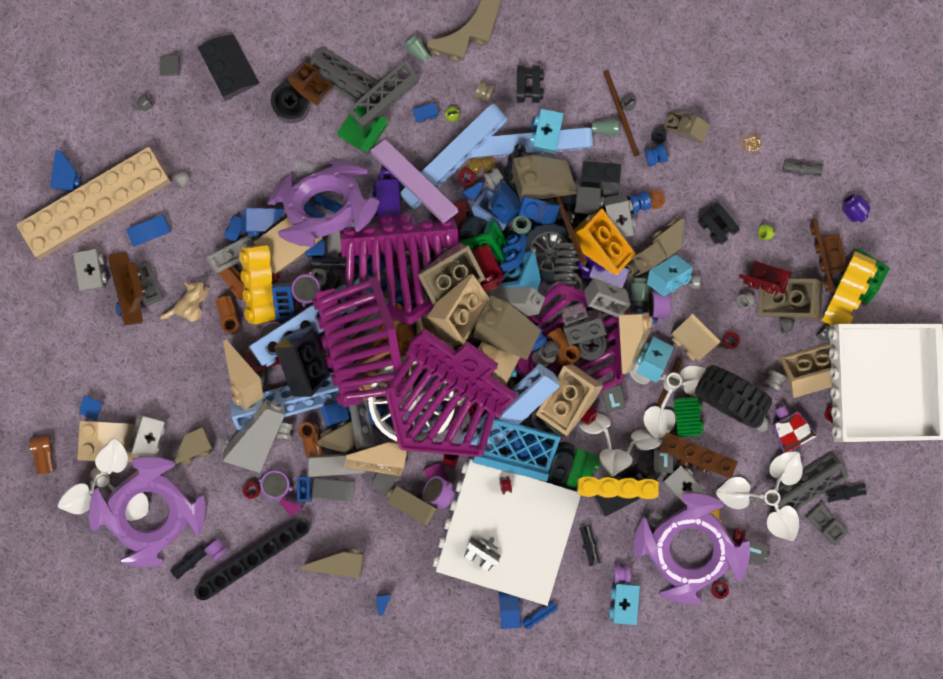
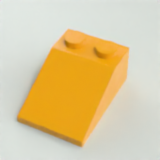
(603, 242)

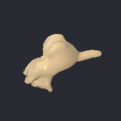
(188, 305)

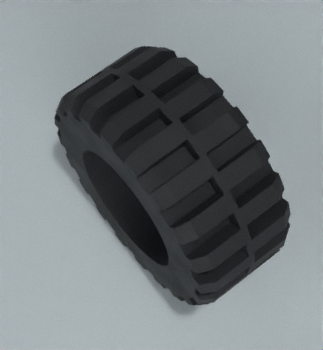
(733, 396)

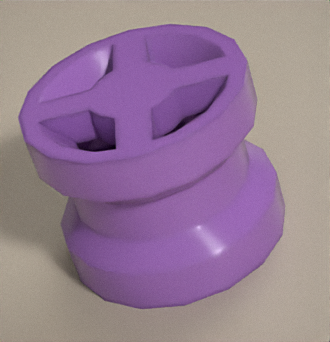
(216, 550)
(622, 573)

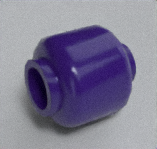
(856, 208)

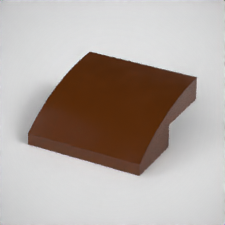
(309, 84)

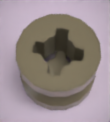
(484, 91)

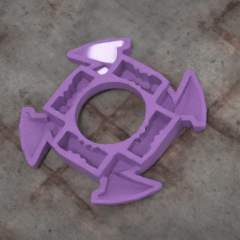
(335, 178)
(146, 543)
(685, 579)

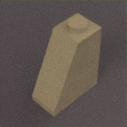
(411, 505)

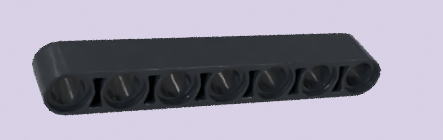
(244, 563)

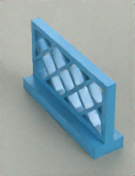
(517, 465)

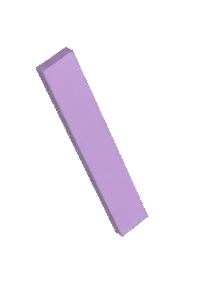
(414, 181)

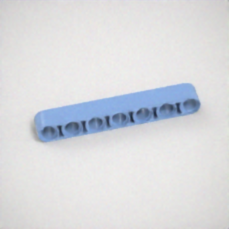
(504, 145)
(459, 150)

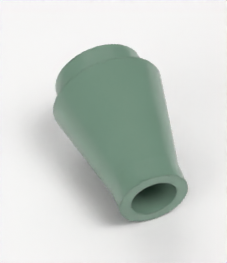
(417, 48)
(607, 127)

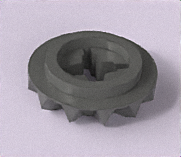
(597, 351)

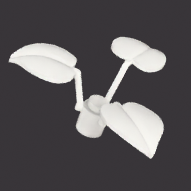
(657, 419)
(108, 459)
(617, 460)
(785, 521)

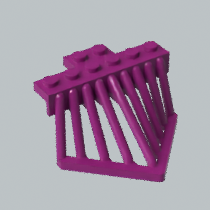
(397, 235)
(339, 348)
(525, 366)
(463, 370)

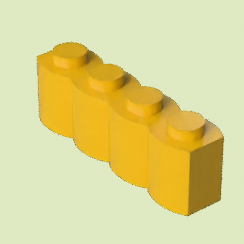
(258, 283)
(849, 290)
(612, 487)

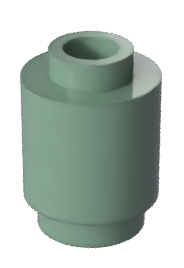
(521, 221)
(639, 292)

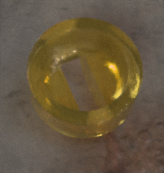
(754, 140)
(486, 161)
(474, 165)

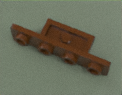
(831, 254)
(127, 287)
(697, 455)

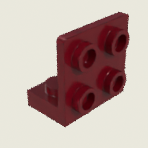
(489, 267)
(767, 277)

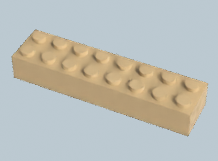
(93, 203)

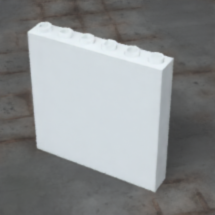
(886, 382)
(526, 525)

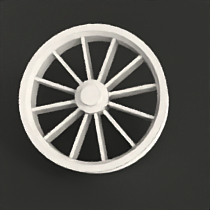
(379, 421)

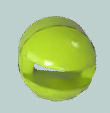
(454, 117)
(769, 232)

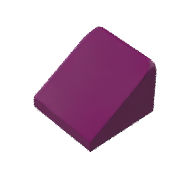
(435, 470)
(290, 507)

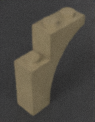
(477, 29)

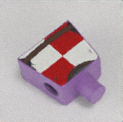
(791, 430)

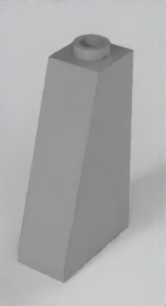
(524, 299)
(255, 439)

